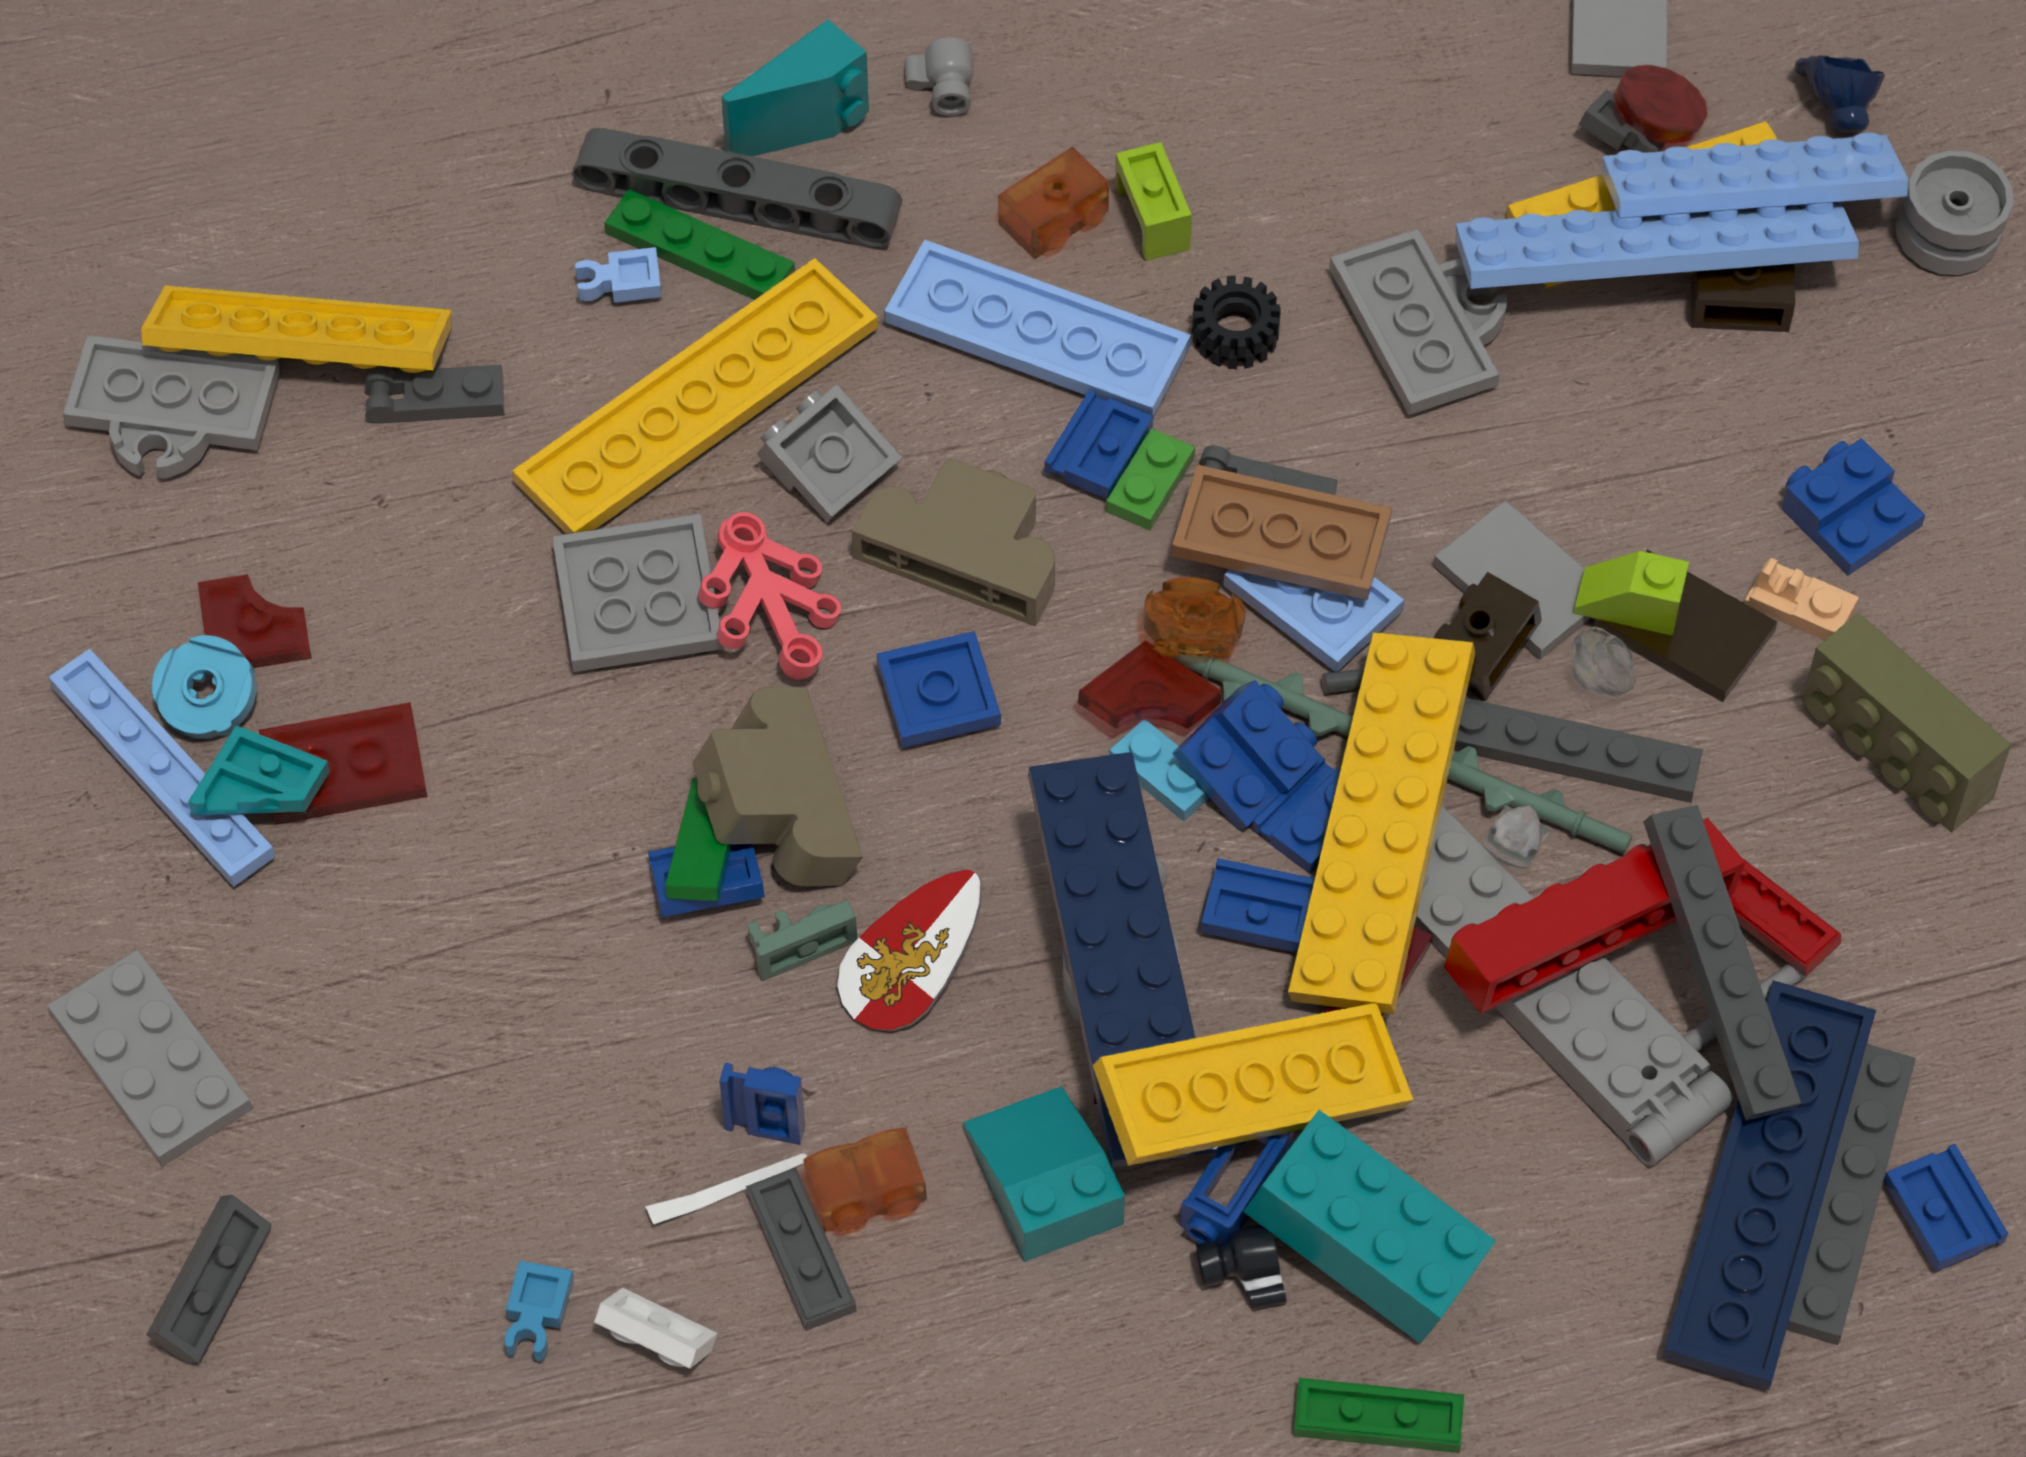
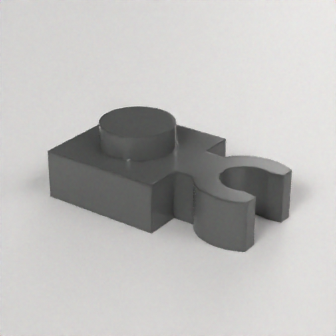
(1609, 127)

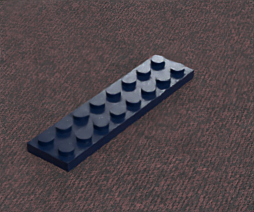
(1110, 913)
(1770, 1196)

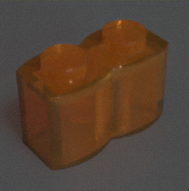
(865, 1180)

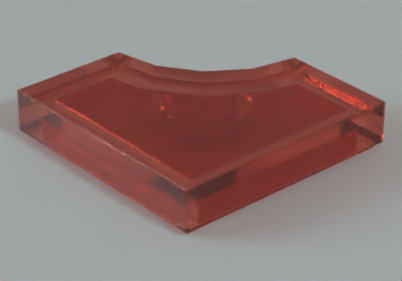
(258, 628)
(1149, 687)

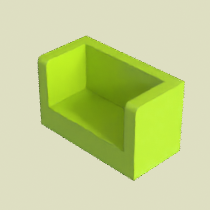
(1156, 199)

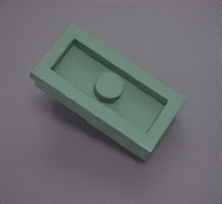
(814, 936)

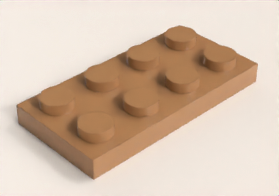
(1281, 532)

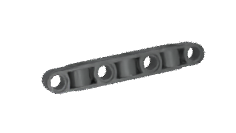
(739, 187)

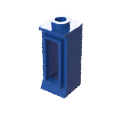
(1211, 1221)

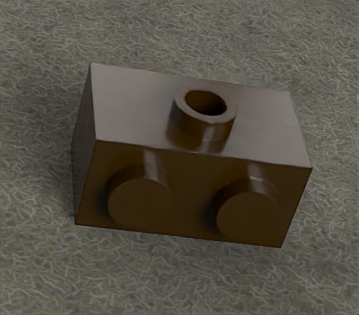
(1744, 298)
(1499, 625)

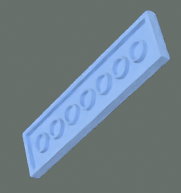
(1606, 246)

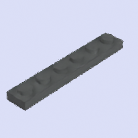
(1579, 750)
(1722, 962)
(1851, 1195)

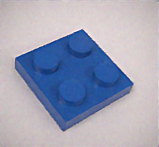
(938, 689)

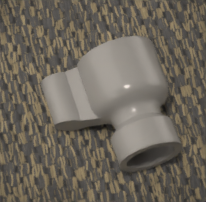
(946, 69)

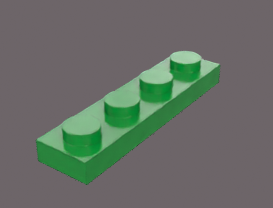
(697, 246)

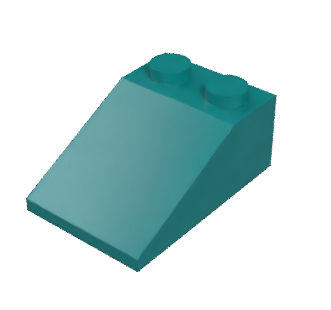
(799, 95)
(1046, 1173)

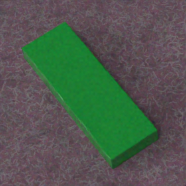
(698, 857)
(1379, 1415)

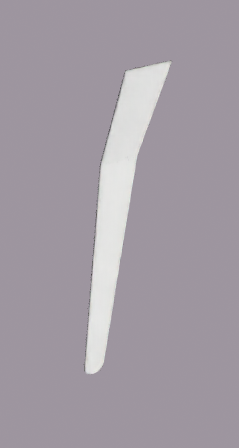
(686, 1204)

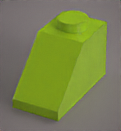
(1634, 591)

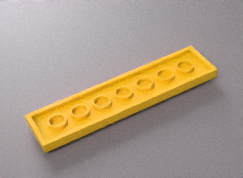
(695, 399)
(1382, 823)

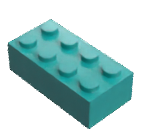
(1370, 1226)

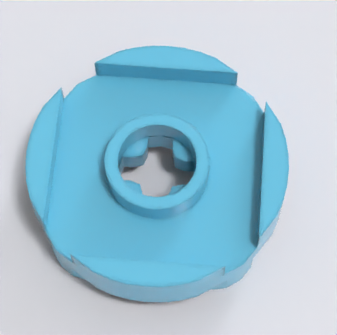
(193, 662)

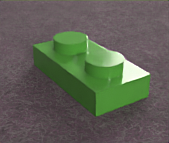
(1150, 479)

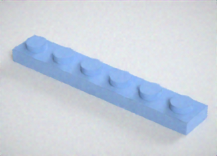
(158, 764)

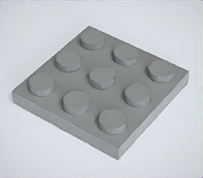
(635, 592)

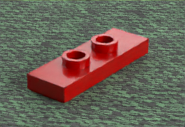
(1782, 921)

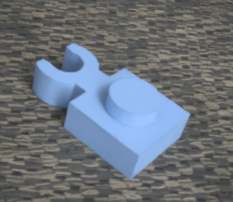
(628, 275)

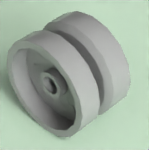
(1954, 212)

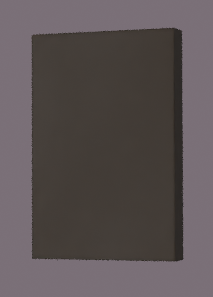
(1711, 638)

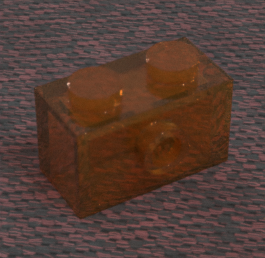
(1053, 203)

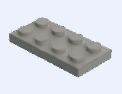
(149, 1057)

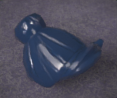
(1842, 87)

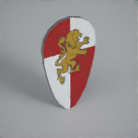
(910, 953)

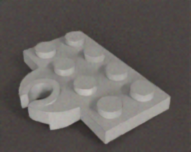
(1421, 319)
(169, 401)

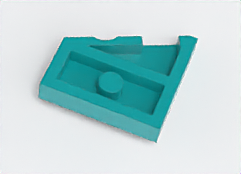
(258, 777)

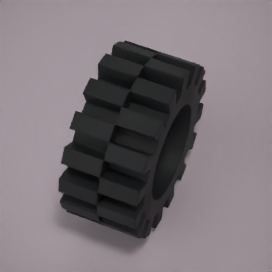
(1240, 300)

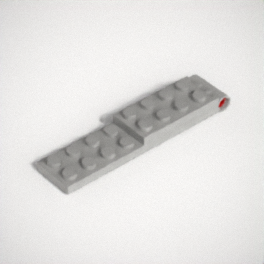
(1585, 1022)

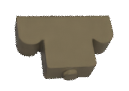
(963, 540)
(778, 786)

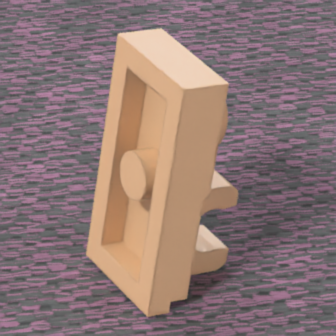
(1800, 600)

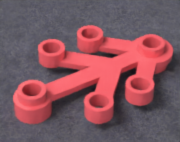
(770, 590)

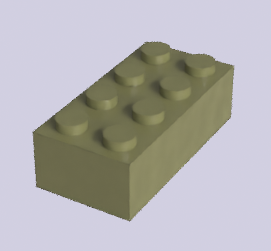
(1905, 723)

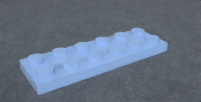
(1754, 175)
(1037, 328)

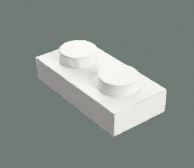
(656, 1328)

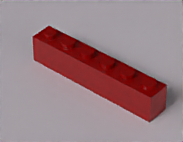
(1570, 925)

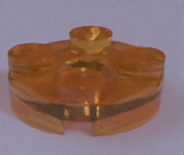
(1210, 634)

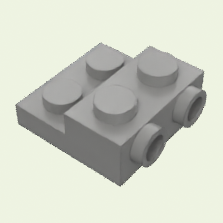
(828, 452)

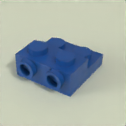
(1851, 505)
(1248, 752)

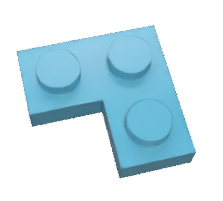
(1160, 770)

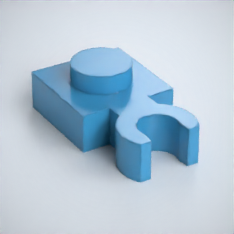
(536, 1301)

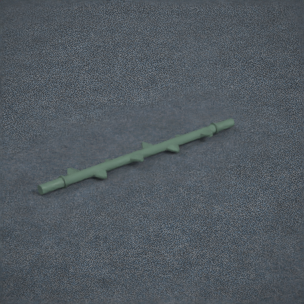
(1463, 765)

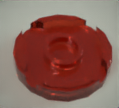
(1661, 103)

